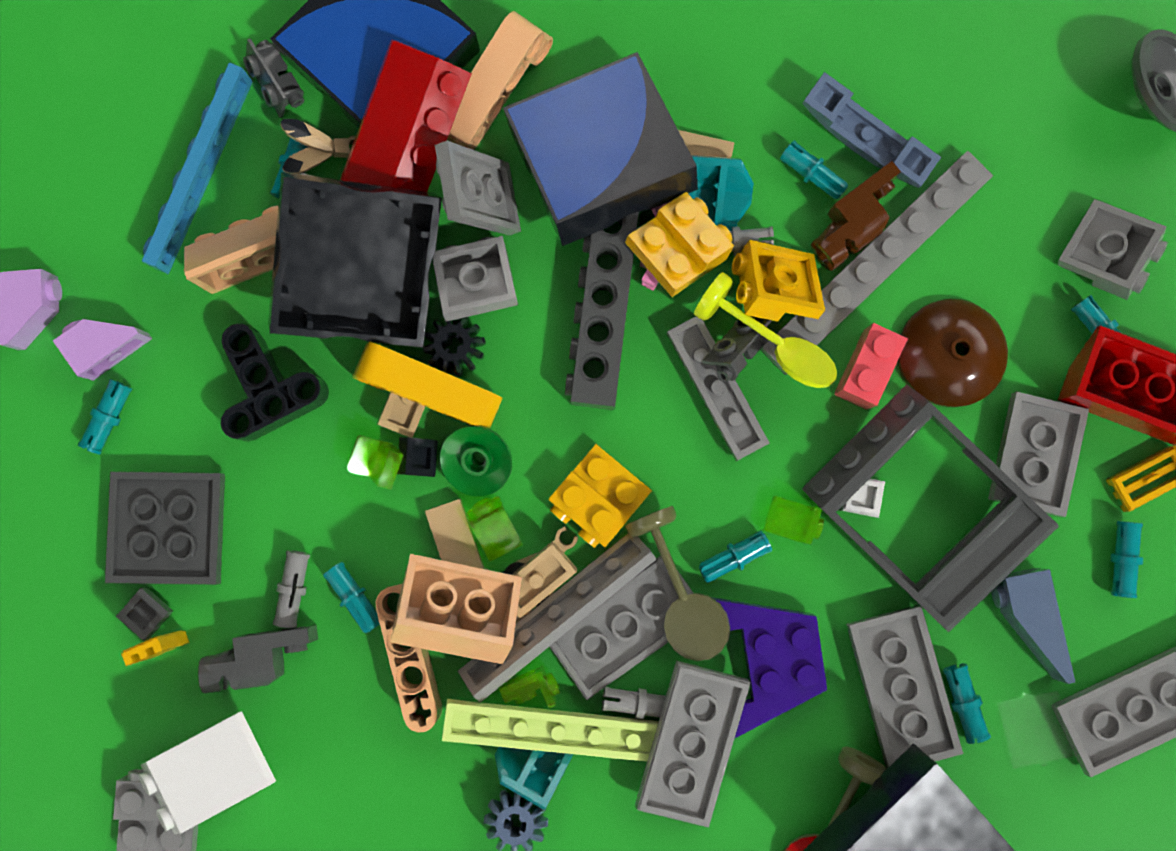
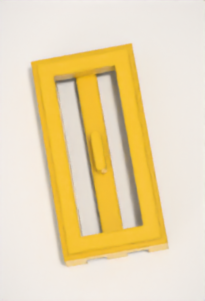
(1122, 492)
(154, 647)

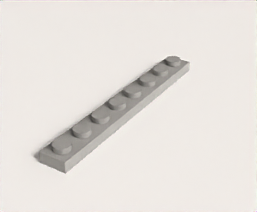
(888, 251)

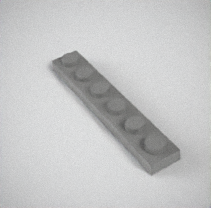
(561, 613)

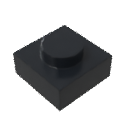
(418, 457)

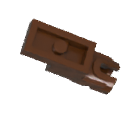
(856, 219)

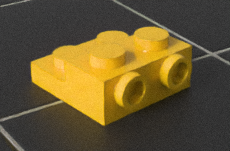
(681, 243)
(777, 282)
(598, 497)

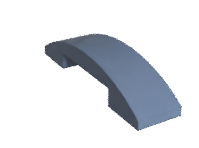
(867, 134)

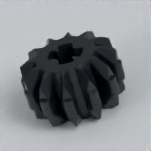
(464, 352)

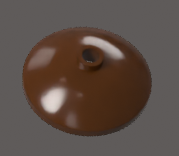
(930, 356)

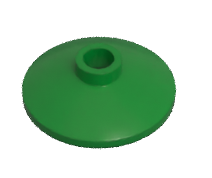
(465, 471)

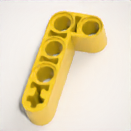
(426, 386)

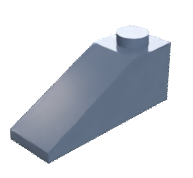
(1032, 610)

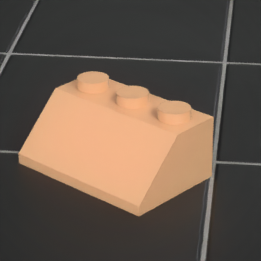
(233, 254)
(457, 609)

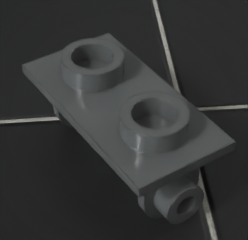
(264, 64)
(729, 351)

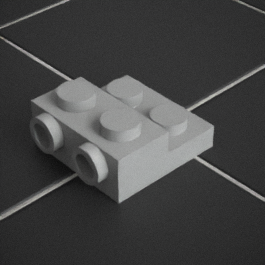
(1114, 249)
(474, 278)
(138, 822)

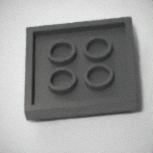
(165, 528)

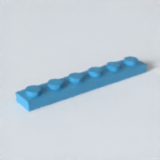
(198, 168)

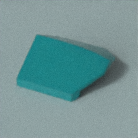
(724, 188)
(531, 772)

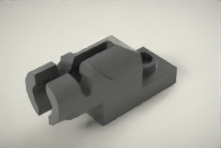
(253, 660)

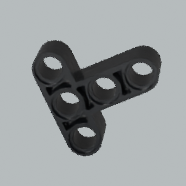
(263, 393)

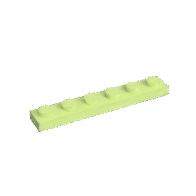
(548, 730)

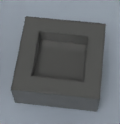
(144, 613)

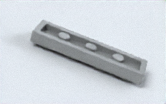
(722, 399)

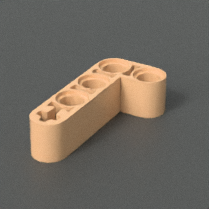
(496, 76)
(399, 660)

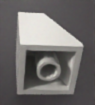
(206, 774)

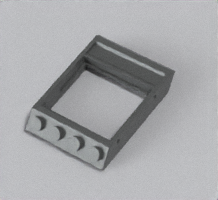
(981, 556)

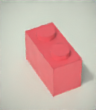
(870, 366)

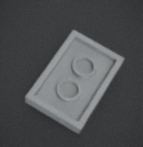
(477, 189)
(1041, 450)

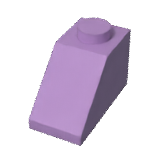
(27, 305)
(98, 346)

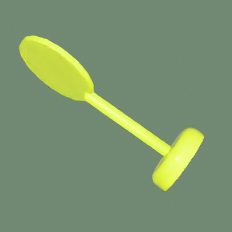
(795, 355)

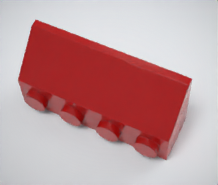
(405, 119)
(1125, 383)

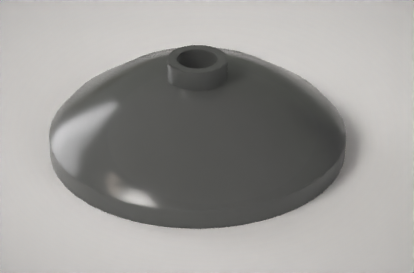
(1156, 75)

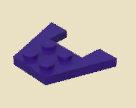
(780, 658)

